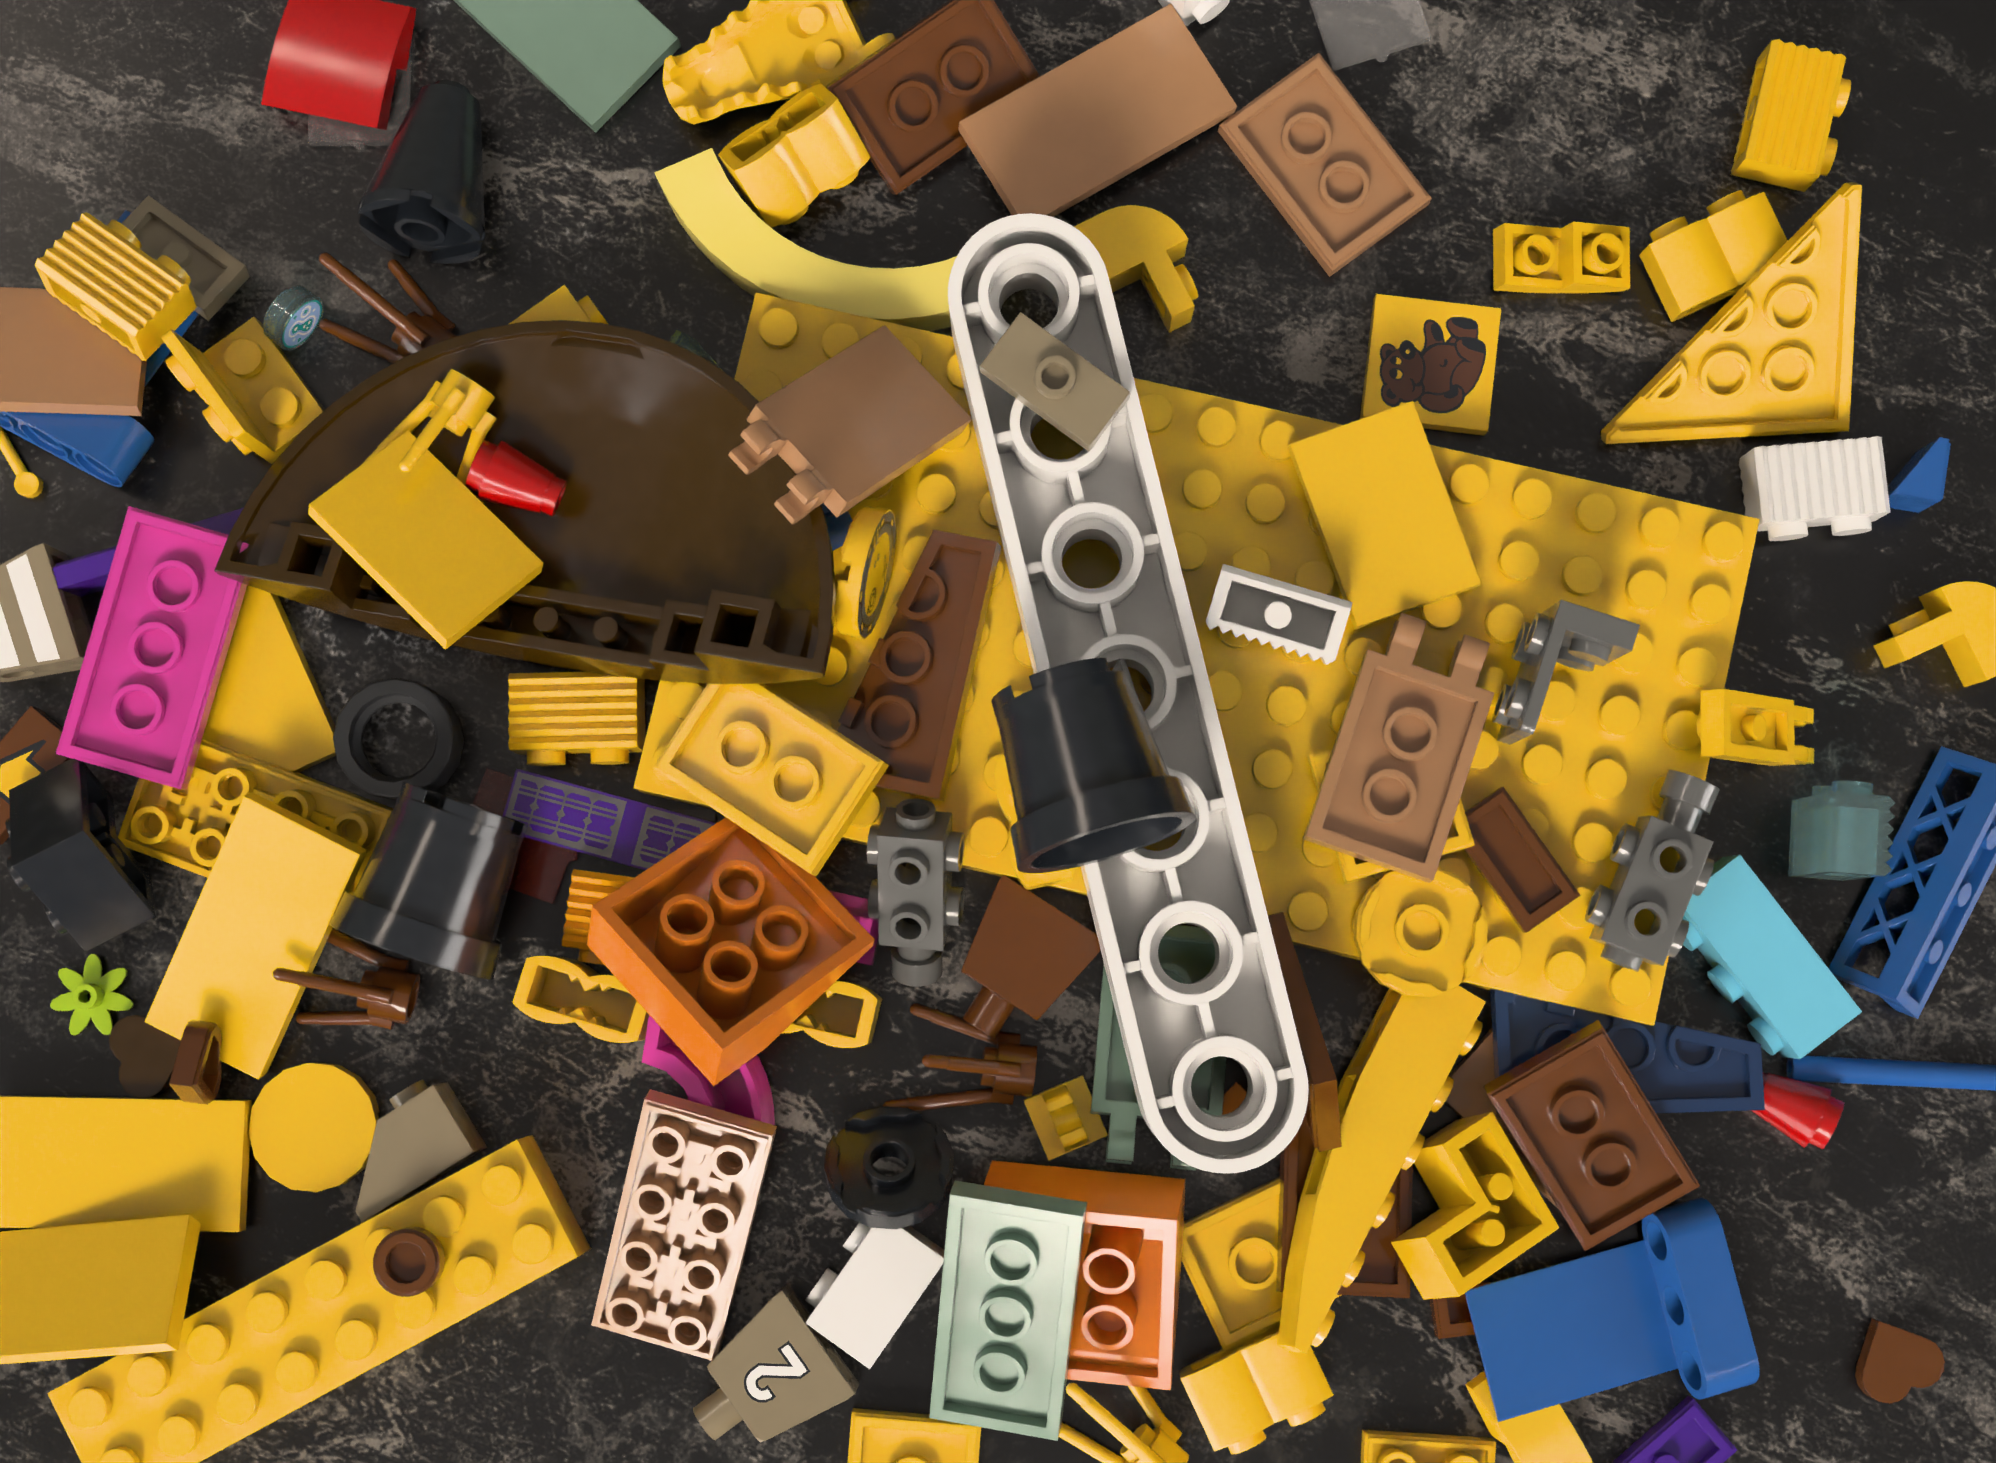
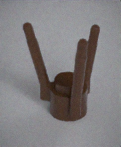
(411, 331)
(385, 993)
(1006, 1068)

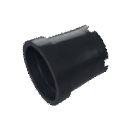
(1084, 769)
(436, 883)

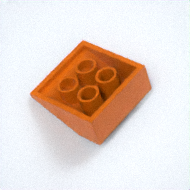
(725, 945)
(1126, 1268)

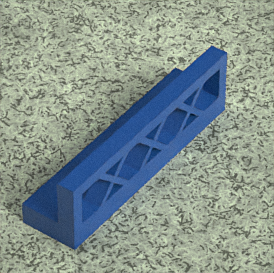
(1945, 899)

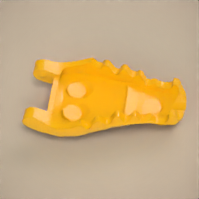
(766, 57)

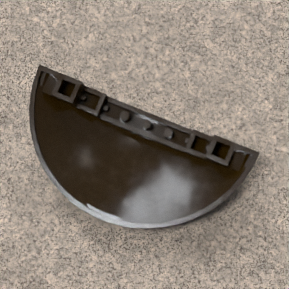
(660, 543)

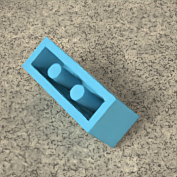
(1765, 962)

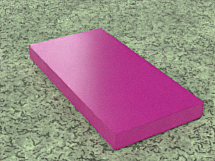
(154, 652)

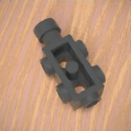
(1646, 885)
(917, 900)

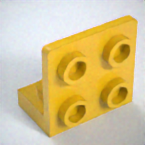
(249, 389)

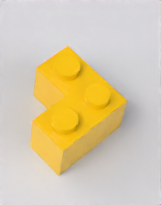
(1485, 1210)

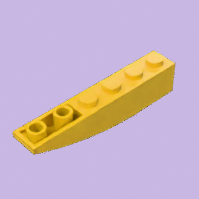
(1382, 1107)

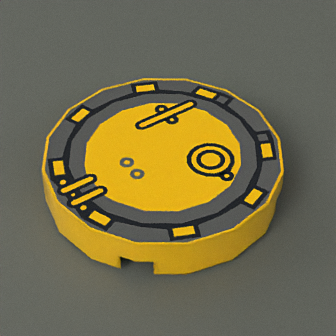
(871, 553)

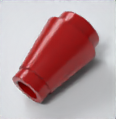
(514, 480)
(1800, 1109)

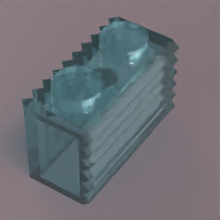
(1840, 833)

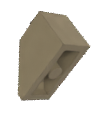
(415, 1146)

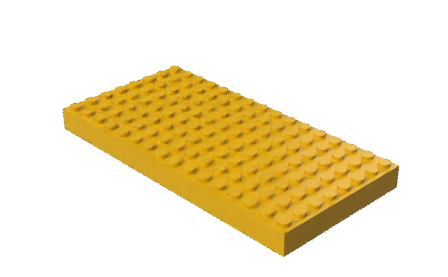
(1240, 504)

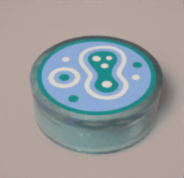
(293, 317)

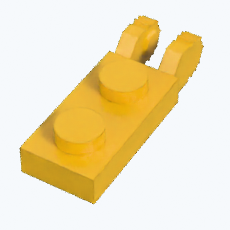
(1752, 728)

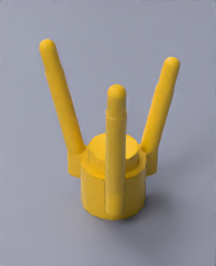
(454, 405)
(1138, 1447)

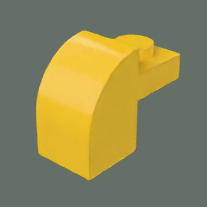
(1143, 246)
(1960, 619)

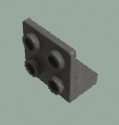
(1561, 635)

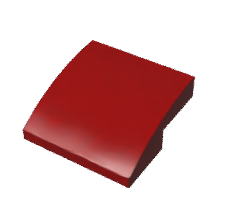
(339, 59)

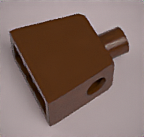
(1023, 957)

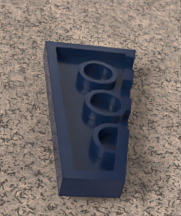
(1671, 1063)

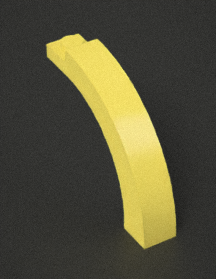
(774, 266)

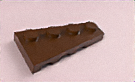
(924, 666)

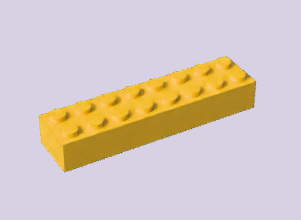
(323, 1318)

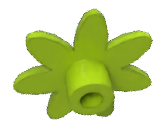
(101, 993)

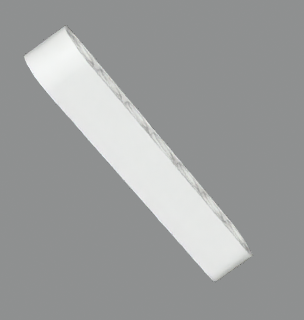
(1149, 623)

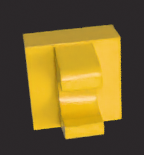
(1064, 1117)

